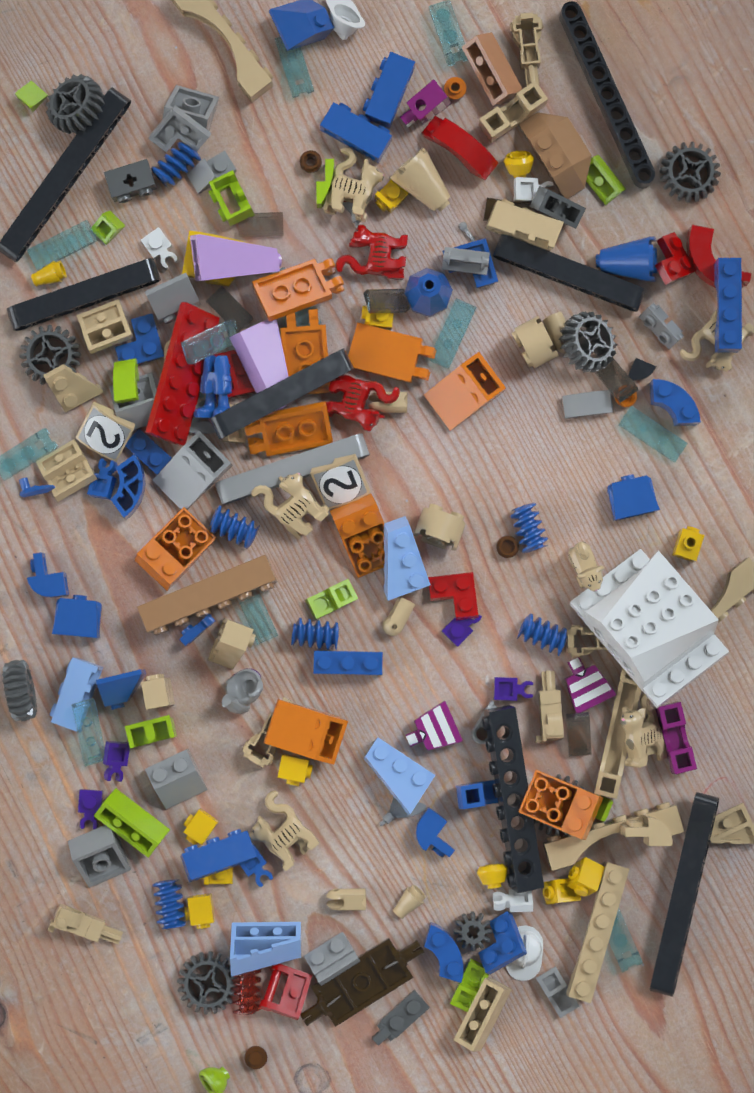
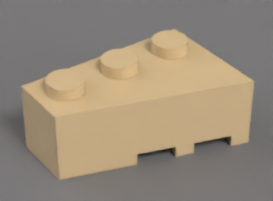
(524, 225)
(231, 643)

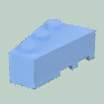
(402, 562)
(77, 687)
(399, 773)
(263, 945)

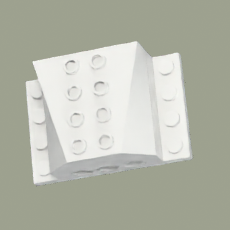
(652, 625)

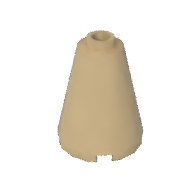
(422, 181)

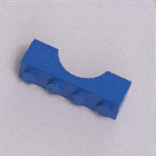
(729, 305)

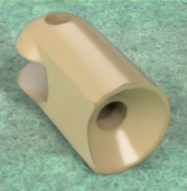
(553, 325)
(398, 406)
(398, 617)
(350, 899)

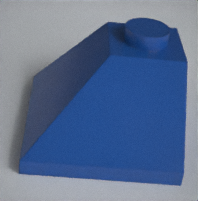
(301, 23)
(119, 688)

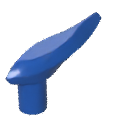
(28, 491)

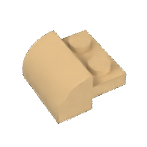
(105, 326)
(651, 829)

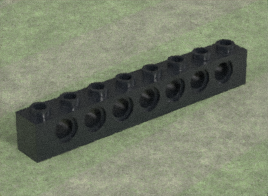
(531, 877)

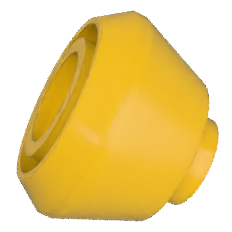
(519, 163)
(492, 875)

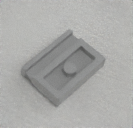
(332, 958)

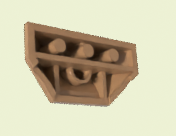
(559, 150)

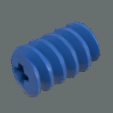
(175, 164)
(233, 527)
(529, 528)
(315, 634)
(543, 634)
(169, 904)

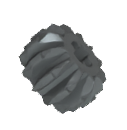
(465, 929)

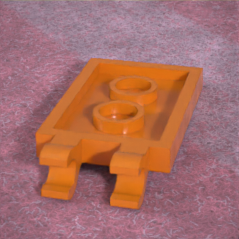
(297, 288)
(304, 345)
(388, 353)
(291, 430)

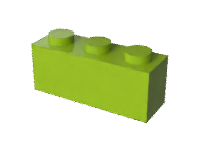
(131, 822)

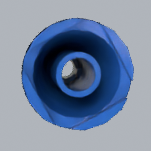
(630, 259)

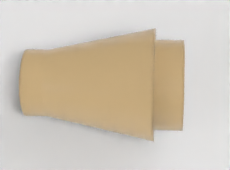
(410, 900)

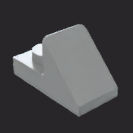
(209, 170)

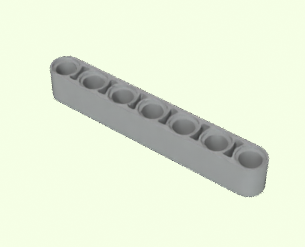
(241, 485)

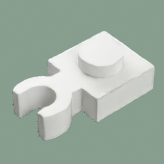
(527, 187)
(158, 245)
(515, 901)

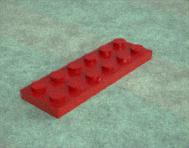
(179, 381)

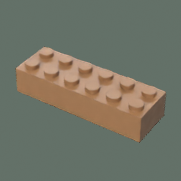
(207, 594)

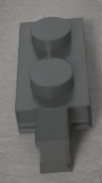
(400, 1017)

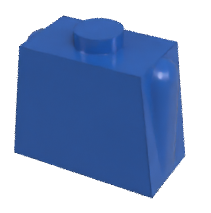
(632, 497)
(77, 617)

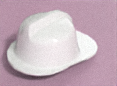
(345, 17)
(529, 964)

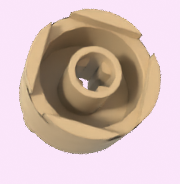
(535, 342)
(440, 527)

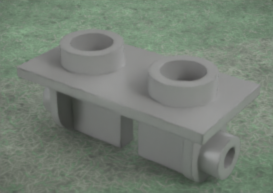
(465, 261)
(654, 319)

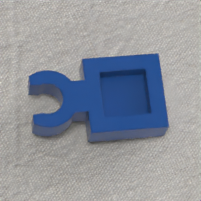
(105, 482)
(191, 633)
(255, 867)

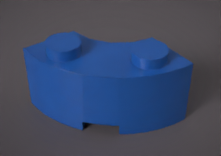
(675, 402)
(131, 487)
(446, 951)

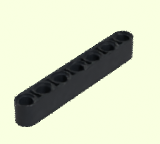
(569, 273)
(83, 294)
(281, 393)

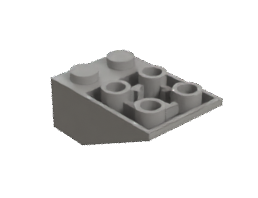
(192, 471)

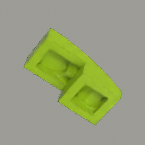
(324, 187)
(125, 381)
(331, 599)
(466, 991)

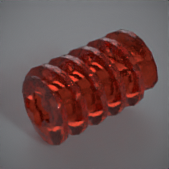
(247, 993)

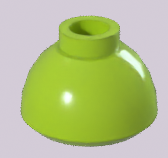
(214, 1079)

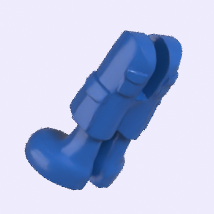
(214, 381)

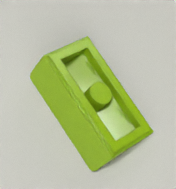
(603, 180)

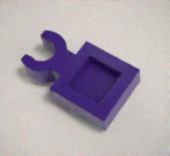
(459, 630)
(508, 688)
(115, 756)
(89, 804)

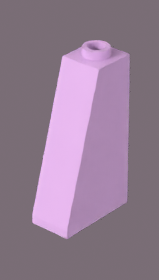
(229, 258)
(261, 354)

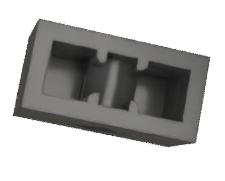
(119, 181)
(557, 207)

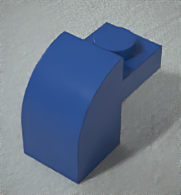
(47, 584)
(475, 794)
(427, 830)

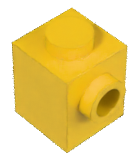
(688, 544)
(294, 769)
(199, 827)
(585, 877)
(200, 910)

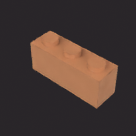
(492, 68)

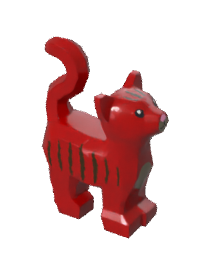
(379, 258)
(355, 398)

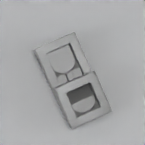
(587, 404)
(555, 990)

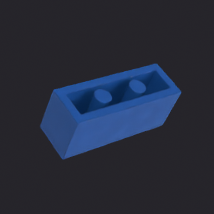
(389, 89)
(356, 132)
(348, 662)
(217, 855)

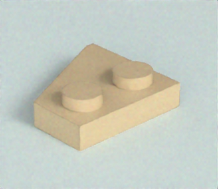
(71, 387)
(733, 826)

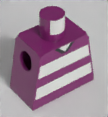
(432, 97)
(586, 686)
(435, 728)

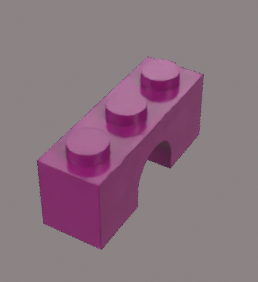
(678, 749)

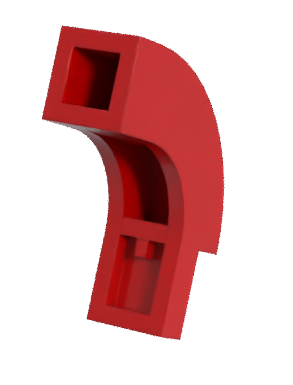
(461, 145)
(700, 252)

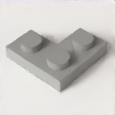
(179, 125)

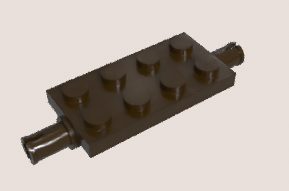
(372, 978)

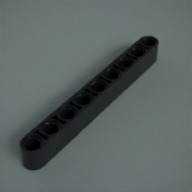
(607, 83)
(63, 177)
(684, 894)

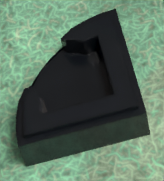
(641, 370)

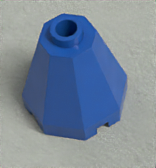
(425, 300)

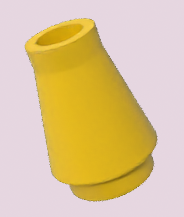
(51, 273)

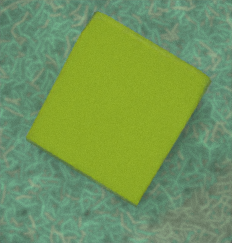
(31, 95)
(107, 226)
(604, 808)

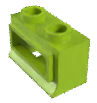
(230, 181)
(150, 731)

